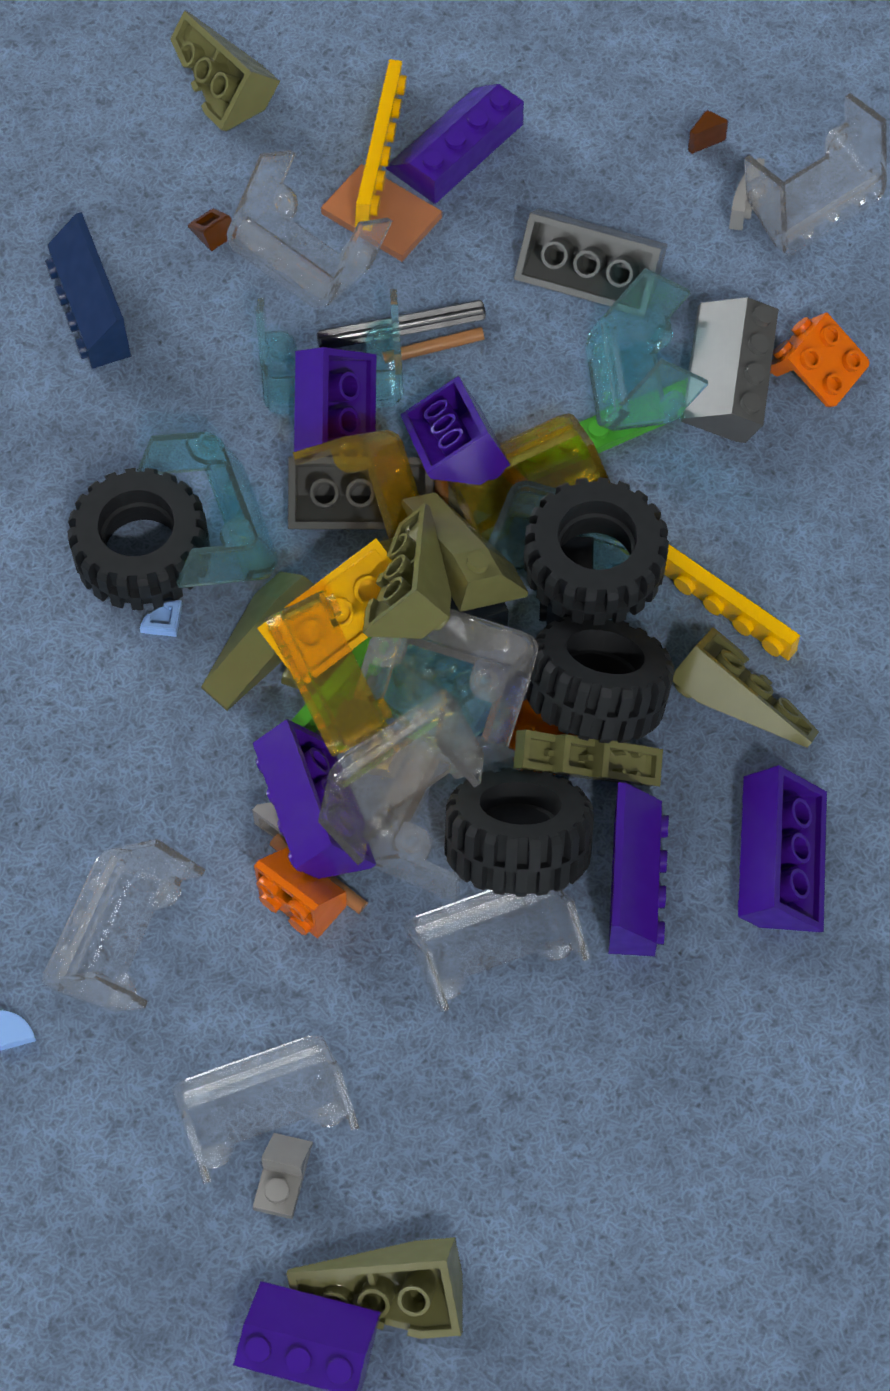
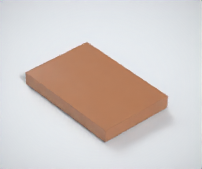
(409, 214)

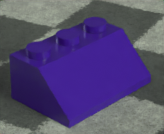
(333, 395)
(307, 1338)

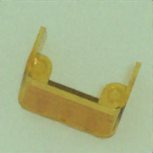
(545, 454)
(387, 466)
(328, 672)

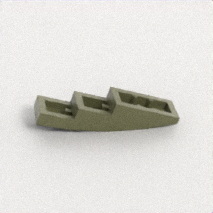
(588, 759)

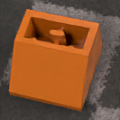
(304, 898)

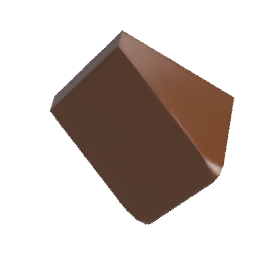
(707, 132)
(211, 228)

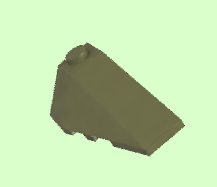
(228, 77)
(473, 567)
(414, 585)
(247, 653)
(718, 679)
(410, 1284)

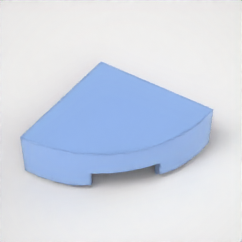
(163, 619)
(14, 1031)

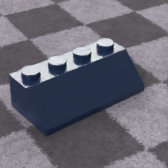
(88, 295)

